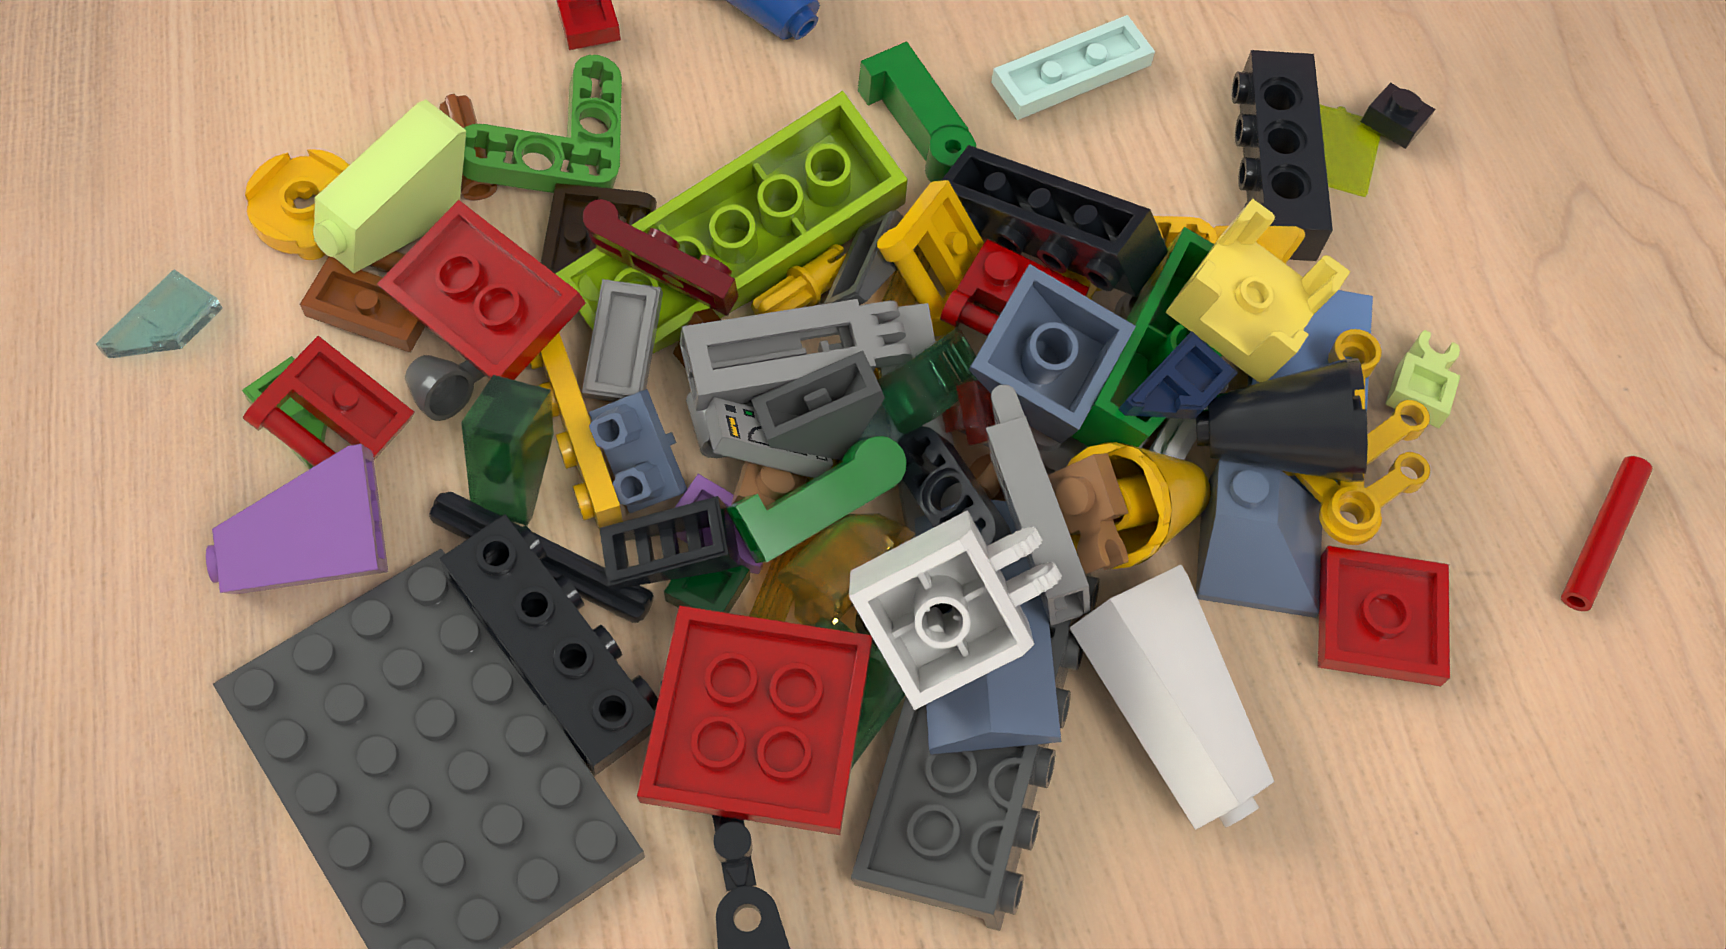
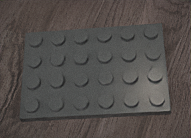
(426, 772)

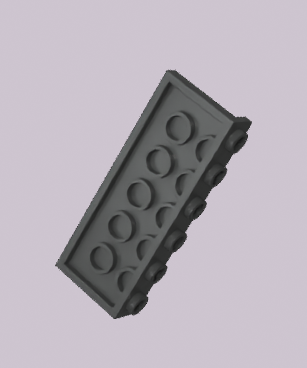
(957, 821)

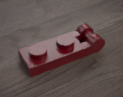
(660, 258)

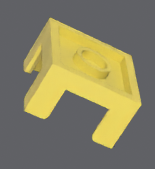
(1250, 300)

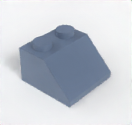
(1052, 352)

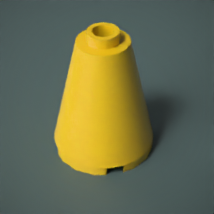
(1159, 493)

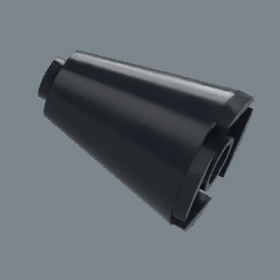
(1293, 423)

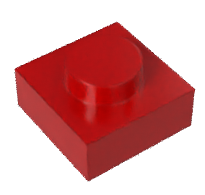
(588, 22)

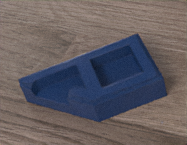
(1181, 383)

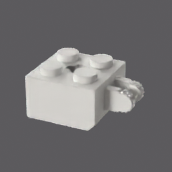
(955, 567)

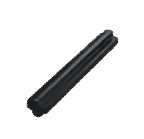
(587, 577)

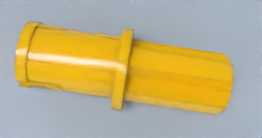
(802, 285)

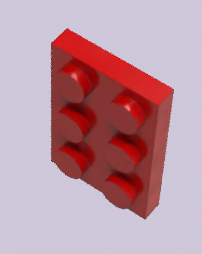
(481, 293)

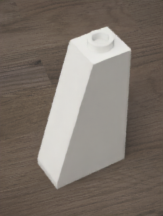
(1177, 696)

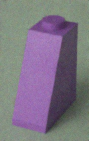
(306, 531)

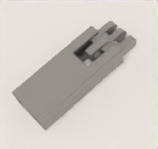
(764, 351)
(1035, 504)

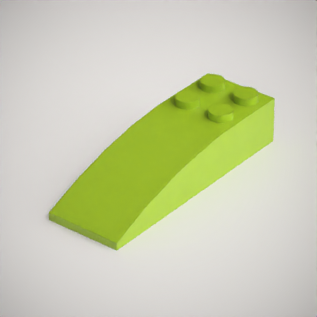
(764, 212)

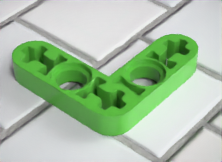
(578, 147)

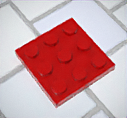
(757, 720)

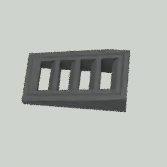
(864, 265)

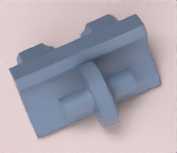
(637, 451)

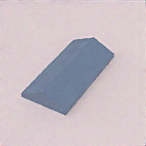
(1008, 704)

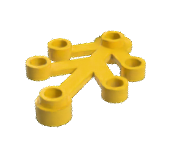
(1352, 496)

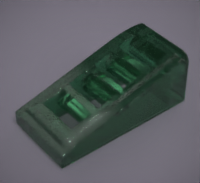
(926, 382)

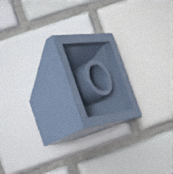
(1260, 541)

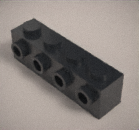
(1058, 221)
(551, 642)

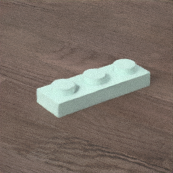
(1072, 67)

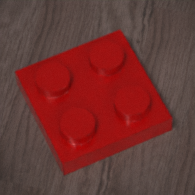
(1384, 616)

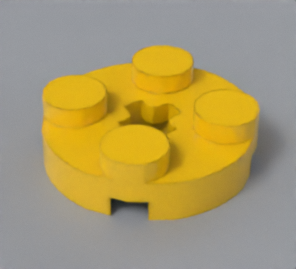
(272, 194)

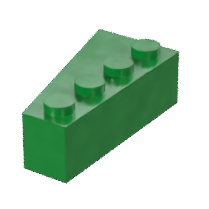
(1147, 347)

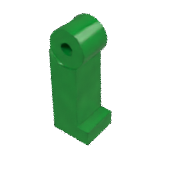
(917, 106)
(865, 473)

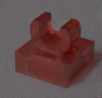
(972, 414)

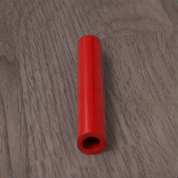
(1606, 533)

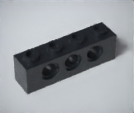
(1284, 144)

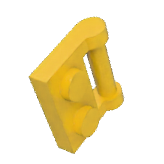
(945, 238)

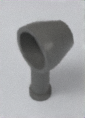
(441, 385)

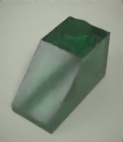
(508, 446)

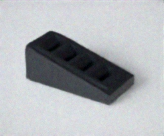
(673, 565)

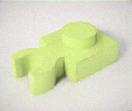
(1426, 378)

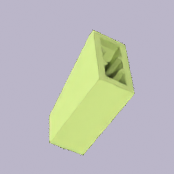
(392, 189)

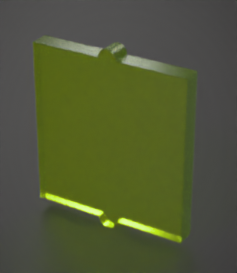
(1348, 150)

